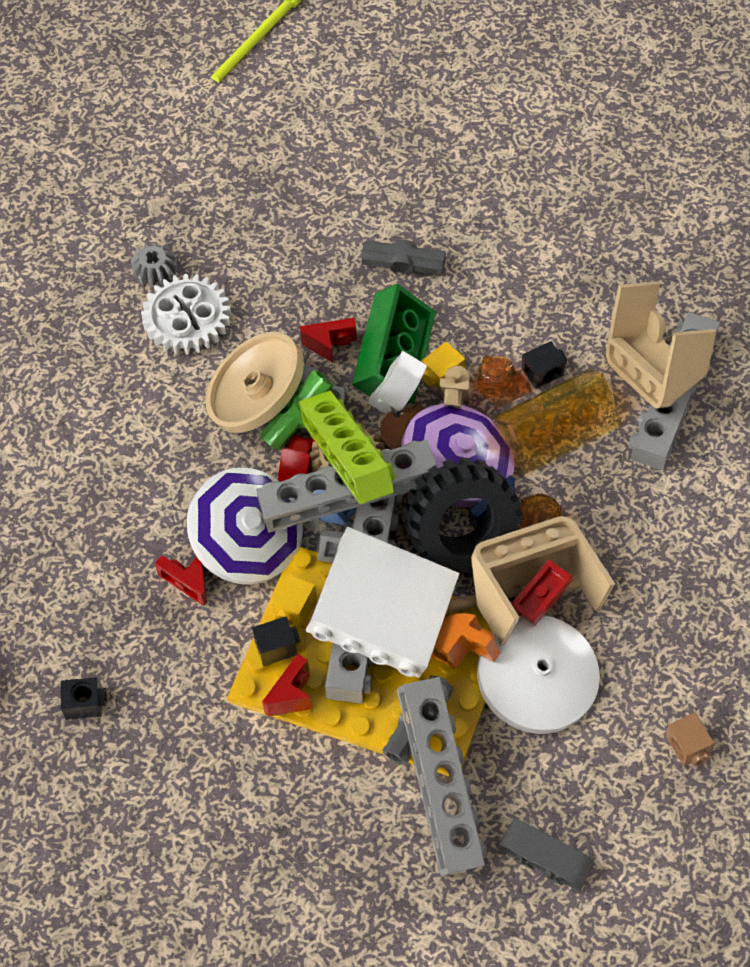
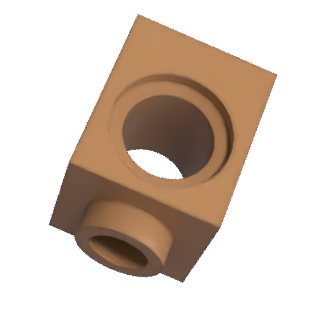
(690, 740)

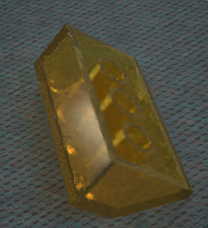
(558, 420)

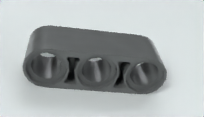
(541, 851)

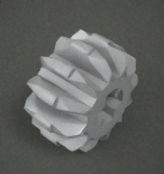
(154, 264)

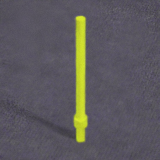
(254, 38)

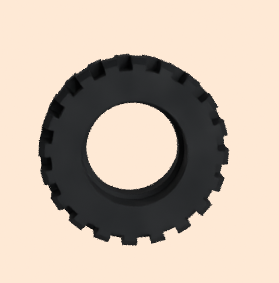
(443, 489)

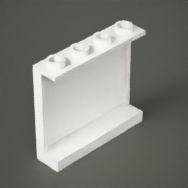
(383, 603)

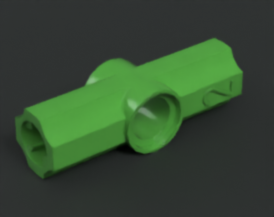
(290, 418)

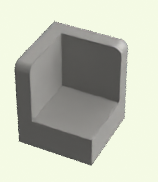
(328, 544)

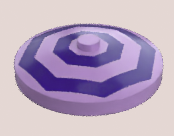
(461, 434)

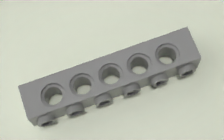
(656, 450)
(336, 497)
(434, 792)

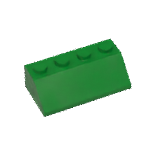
(394, 325)

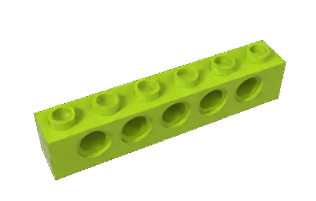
(347, 447)

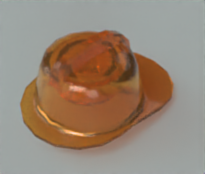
(500, 381)

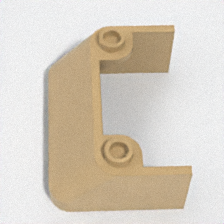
(644, 359)
(517, 558)

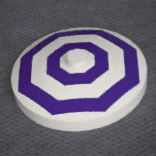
(231, 532)

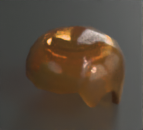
(539, 509)

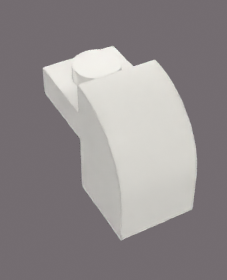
(398, 384)

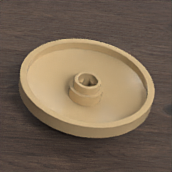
(254, 382)

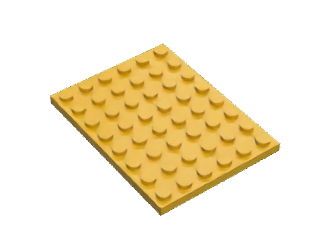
(356, 723)

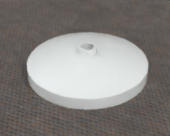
(537, 698)

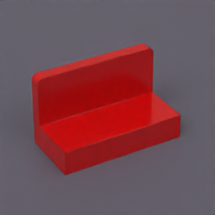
(542, 592)

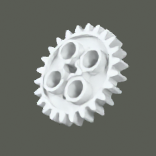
(164, 324)

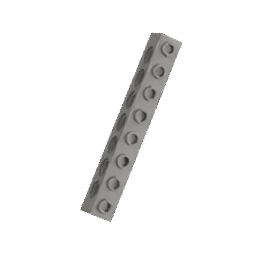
(352, 685)

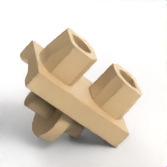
(455, 387)

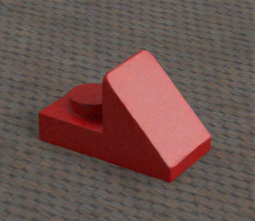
(322, 335)
(295, 458)
(188, 580)
(285, 695)

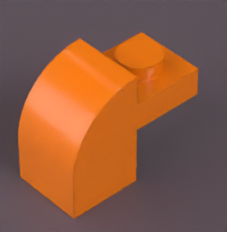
(459, 636)

